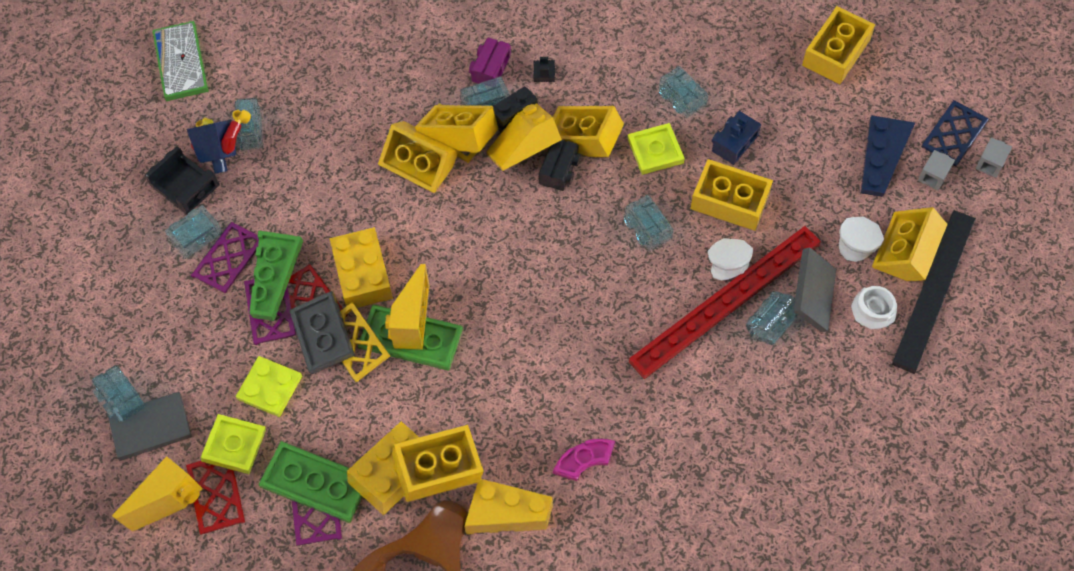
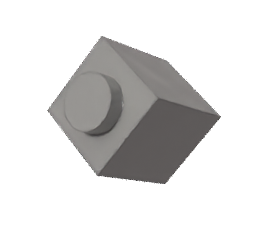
(993, 157)
(936, 170)

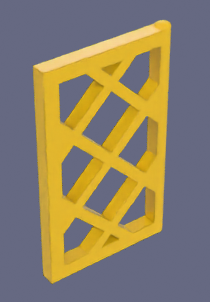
(373, 341)

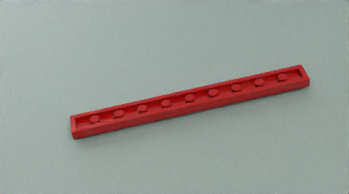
(722, 303)

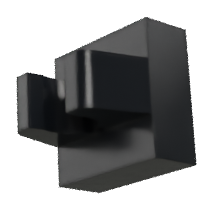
(544, 70)

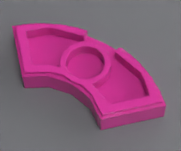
(583, 456)

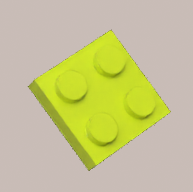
(655, 148)
(269, 386)
(233, 444)

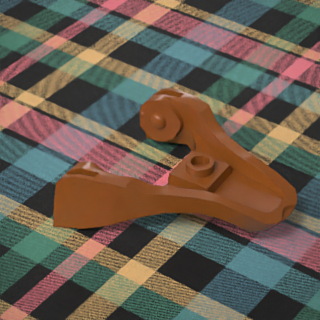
(432, 541)

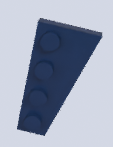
(883, 150)

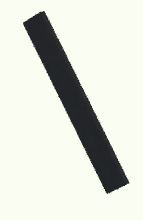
(933, 292)

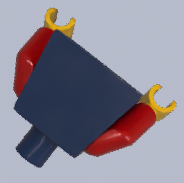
(217, 140)

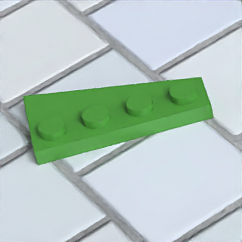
(274, 266)

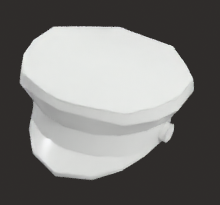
(859, 238)
(729, 258)
(874, 307)

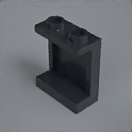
(181, 180)

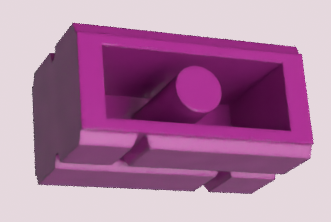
(490, 61)

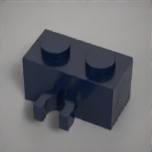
(735, 137)

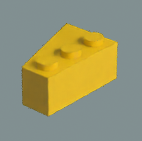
(507, 508)

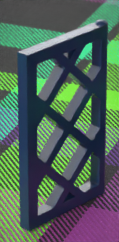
(974, 132)

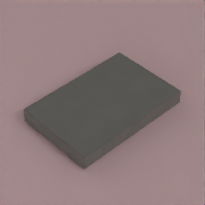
(815, 290)
(321, 332)
(155, 426)

